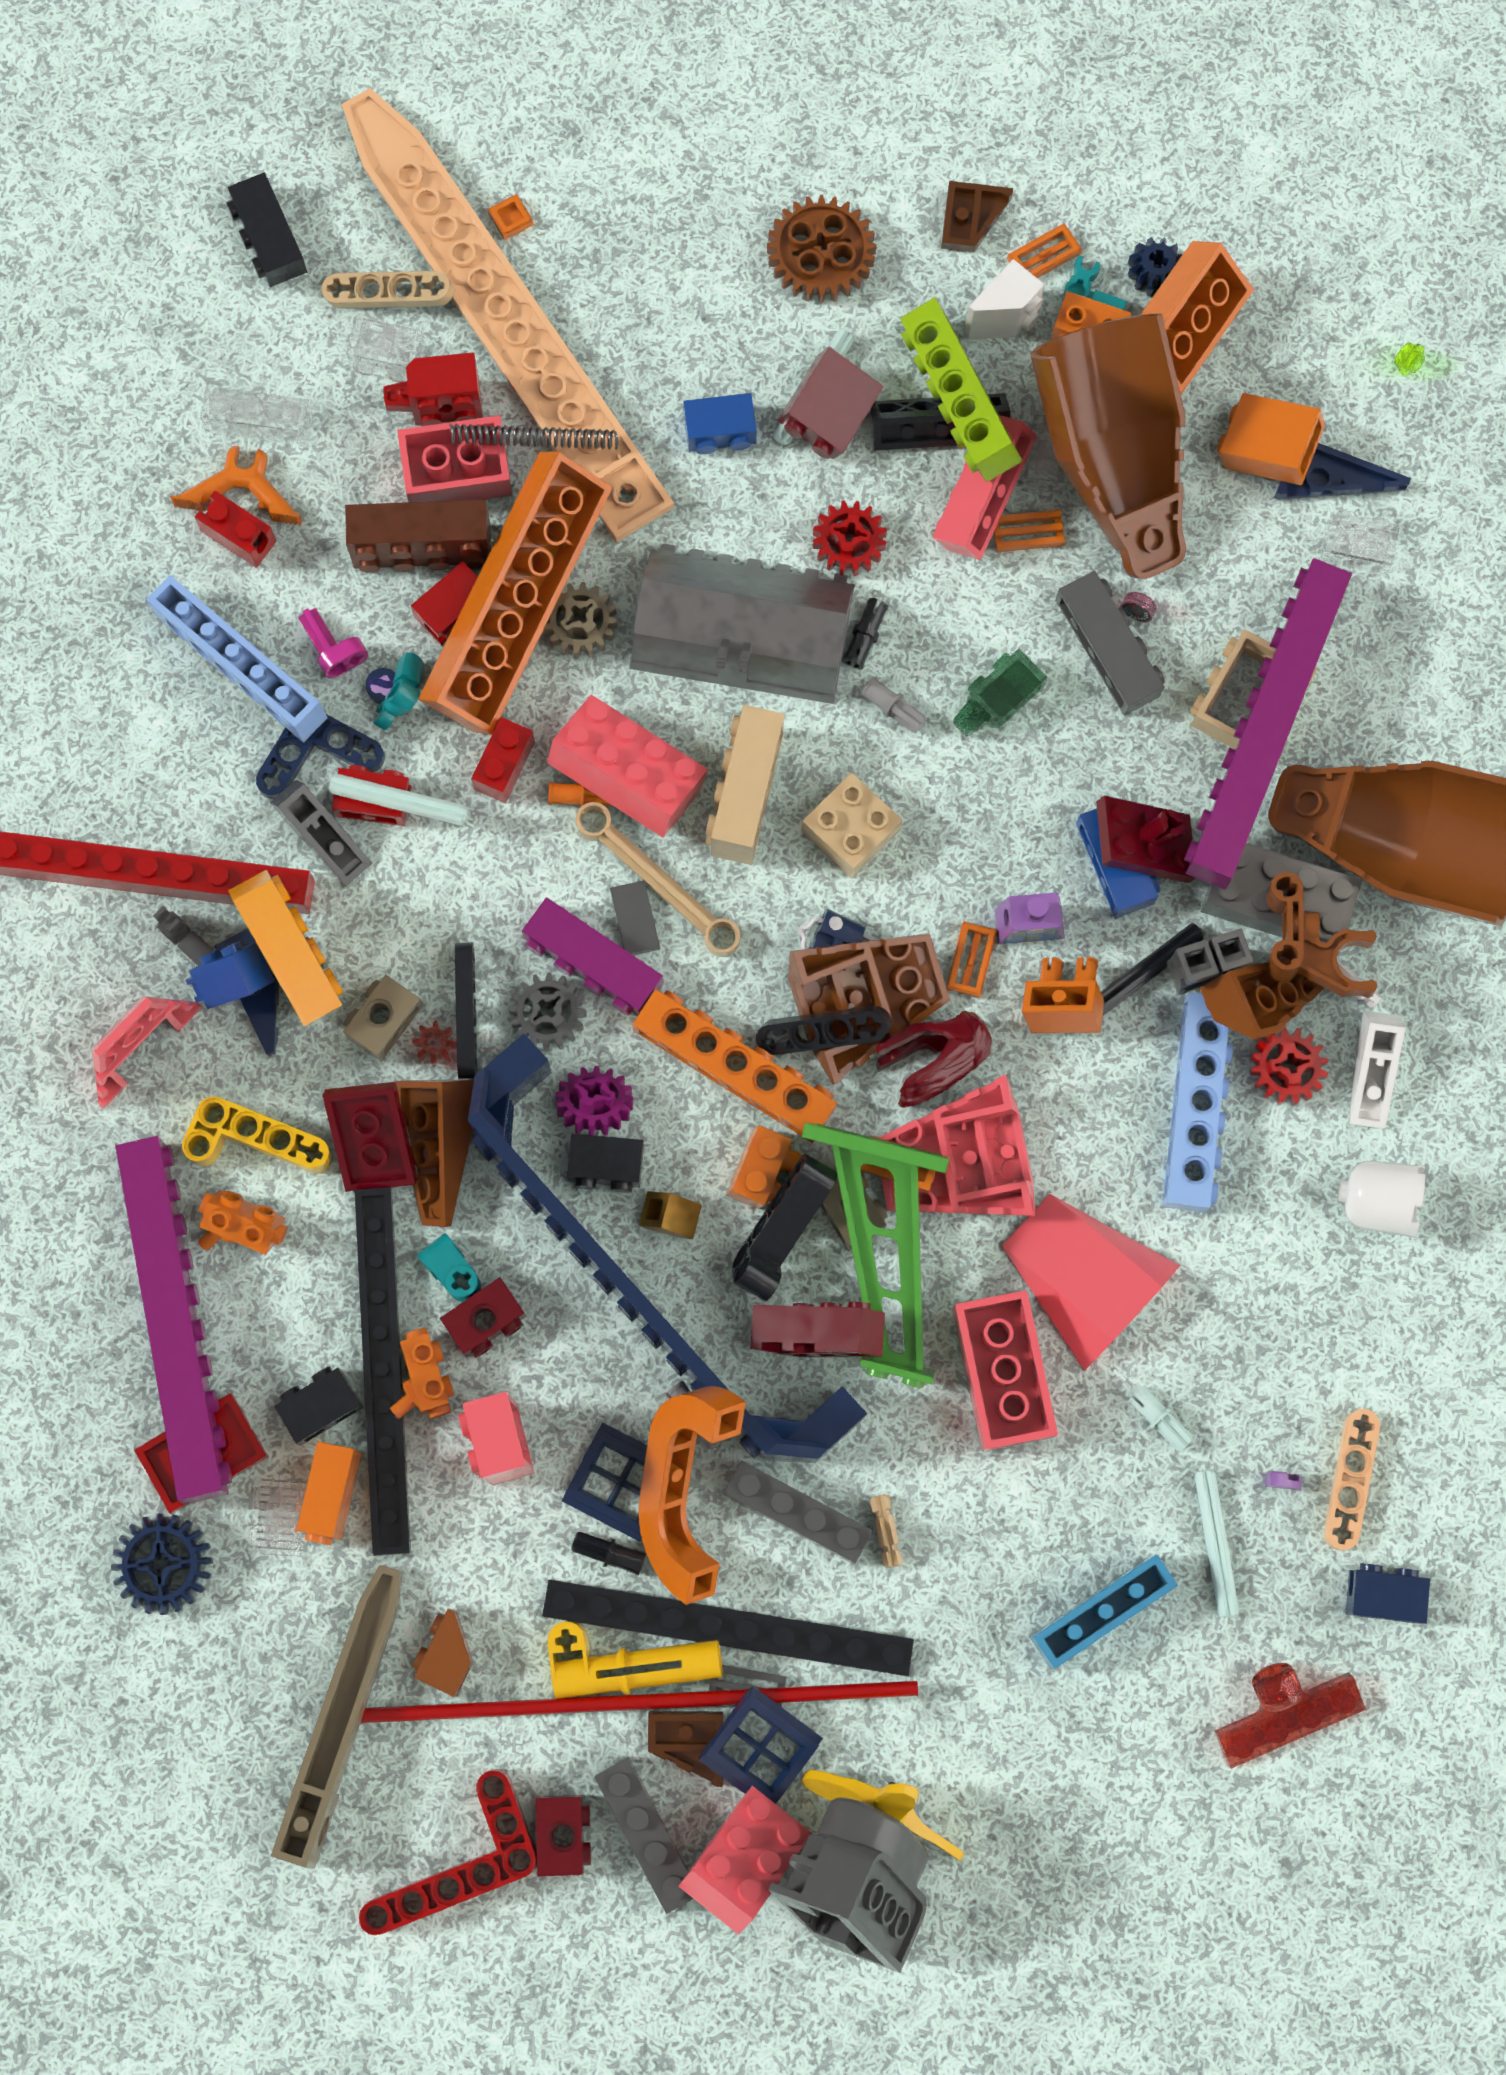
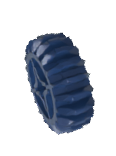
(164, 1580)

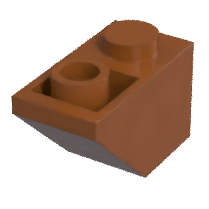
(447, 1657)

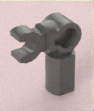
(178, 932)

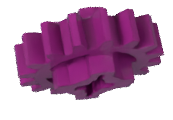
(594, 1101)

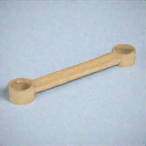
(657, 879)

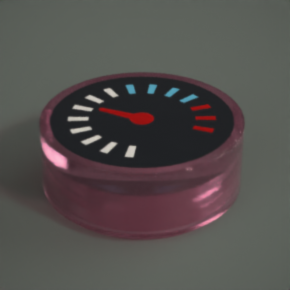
(1139, 606)

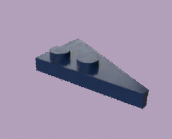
(1342, 474)
(262, 1004)

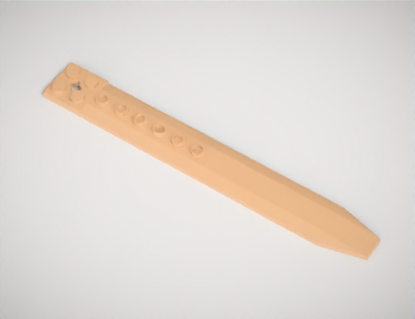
(500, 308)

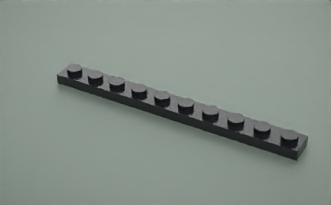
(382, 1371)
(729, 1627)

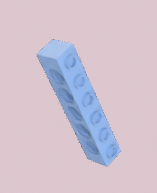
(237, 658)
(1178, 1189)

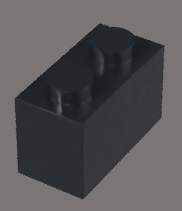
(605, 1162)
(318, 1405)

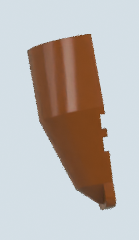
(1118, 433)
(1406, 829)

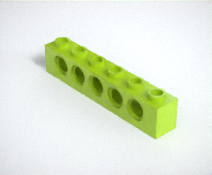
(960, 390)

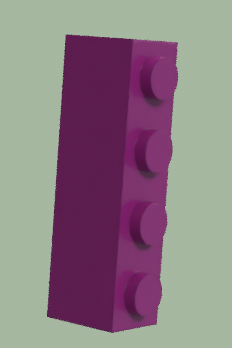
(592, 957)

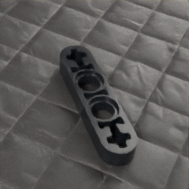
(465, 1010)
(823, 1030)

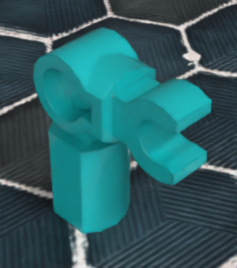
(1081, 284)
(404, 691)

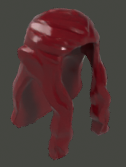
(962, 1044)

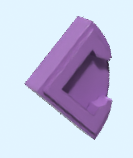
(1282, 1480)

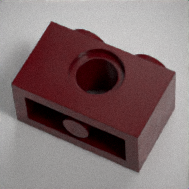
(462, 1319)
(555, 1858)

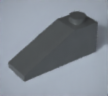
(320, 832)

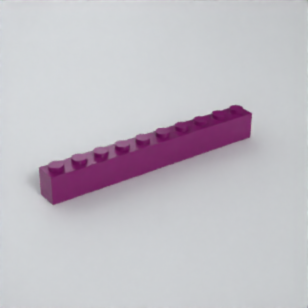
(1268, 724)
(172, 1320)

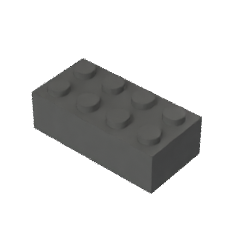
(1245, 896)

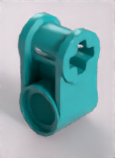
(447, 1265)

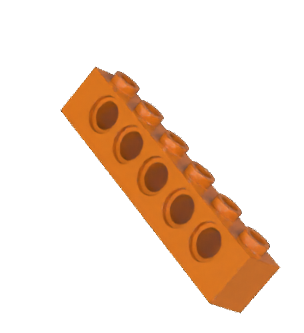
(664, 1007)

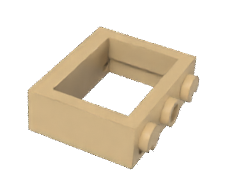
(1253, 647)

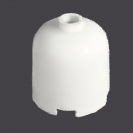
(1384, 1196)

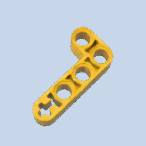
(260, 1141)

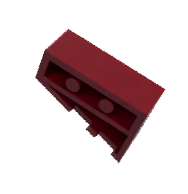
(818, 1331)

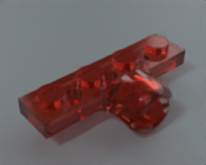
(1287, 1712)

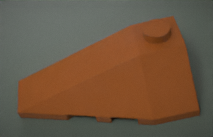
(1255, 1002)
(440, 1141)

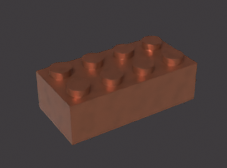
(418, 534)

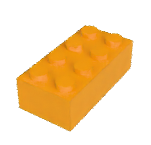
(282, 942)

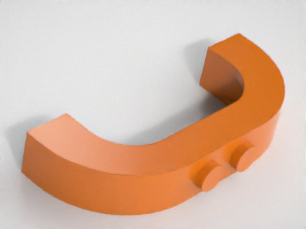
(665, 1485)

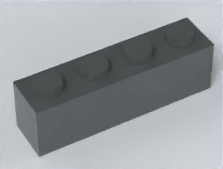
(1110, 642)
(798, 1512)
(645, 1832)

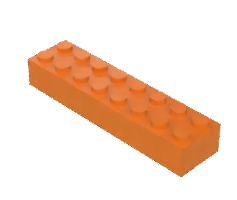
(515, 592)

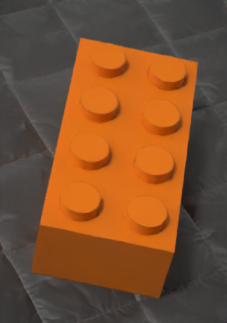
(1199, 304)

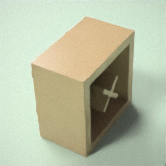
(851, 825)

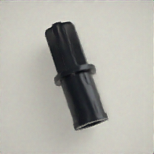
(608, 1552)

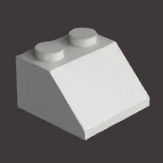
(1005, 305)

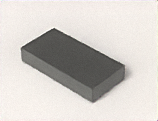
(635, 918)

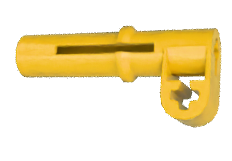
(583, 1675)

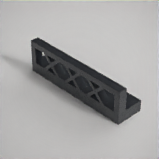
(918, 423)

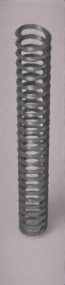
(535, 432)

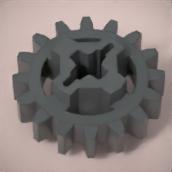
(559, 1000)

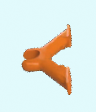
(233, 476)

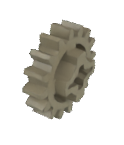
(573, 605)

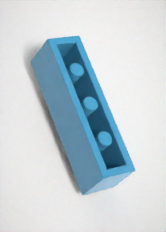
(1103, 1611)

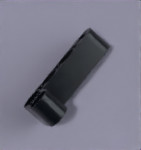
(781, 1225)

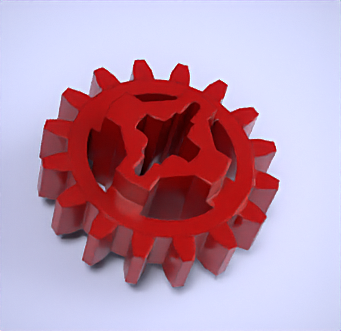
(835, 533)
(1291, 1081)

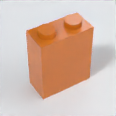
(1271, 438)
(329, 1493)

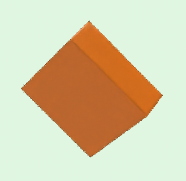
(510, 217)

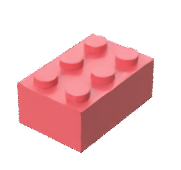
(456, 471)
(744, 1859)

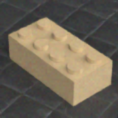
(747, 784)

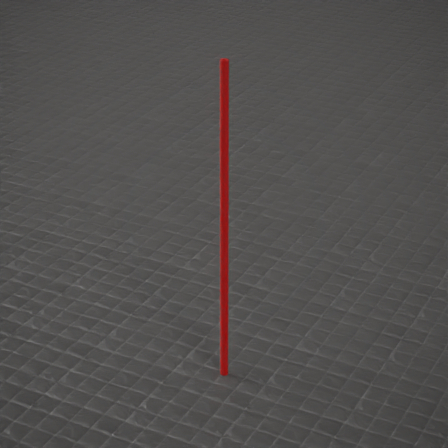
(635, 1702)

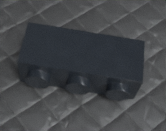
(265, 230)

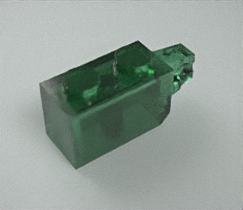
(1001, 693)

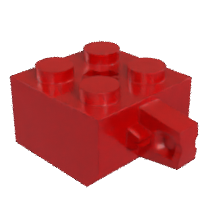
(438, 390)

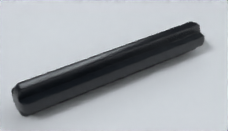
(1148, 967)

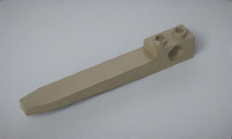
(338, 1723)

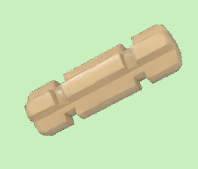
(886, 1531)

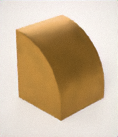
(670, 1214)

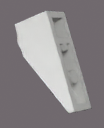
(1376, 1068)

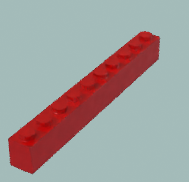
(141, 870)

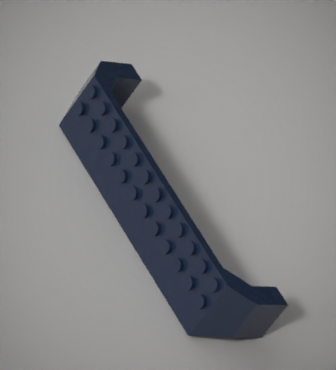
(491, 1119)

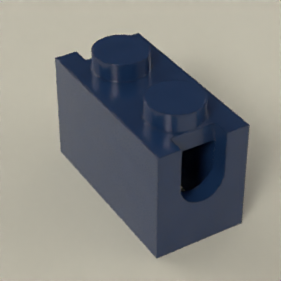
(1388, 1596)

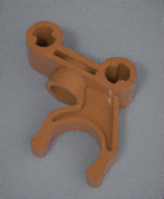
(1302, 944)

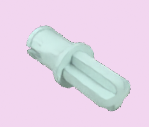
(1161, 1418)

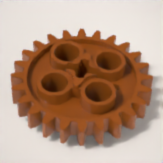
(812, 222)

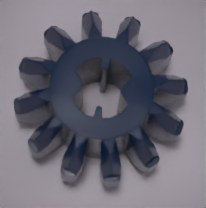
(1144, 259)

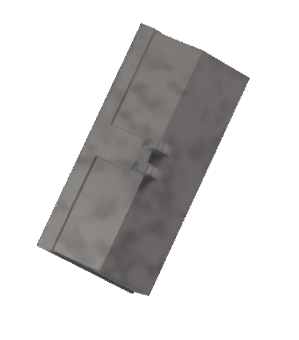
(741, 624)

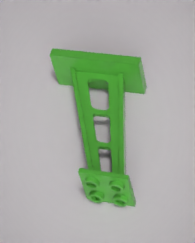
(850, 1153)

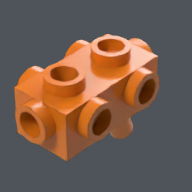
(238, 1221)
(426, 1386)

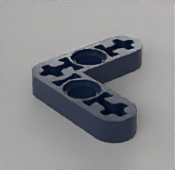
(319, 739)

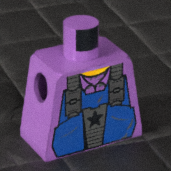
(1030, 918)

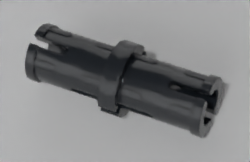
(865, 633)

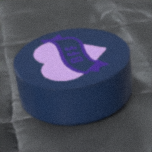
(379, 684)

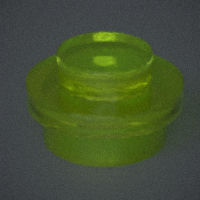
(1409, 358)

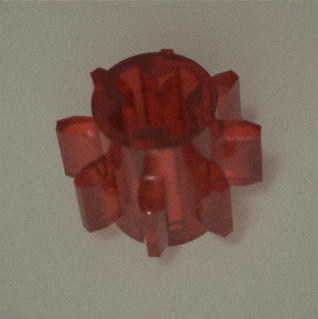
(432, 1052)

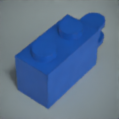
(229, 974)

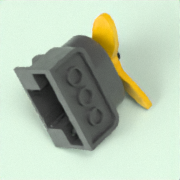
(862, 1870)

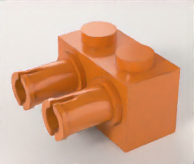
(1064, 1004)
(759, 1165)

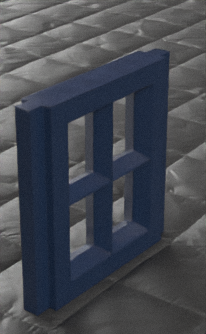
(595, 1506)
(780, 1721)

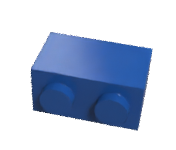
(720, 423)

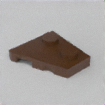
(971, 213)
(682, 1737)

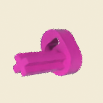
(333, 657)

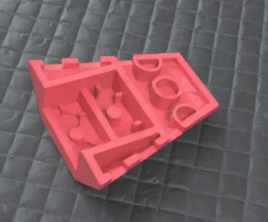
(129, 1034)
(986, 1152)
(1085, 1274)

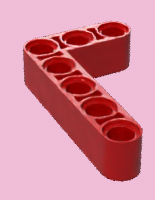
(463, 1873)

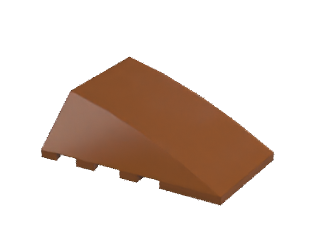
(886, 973)

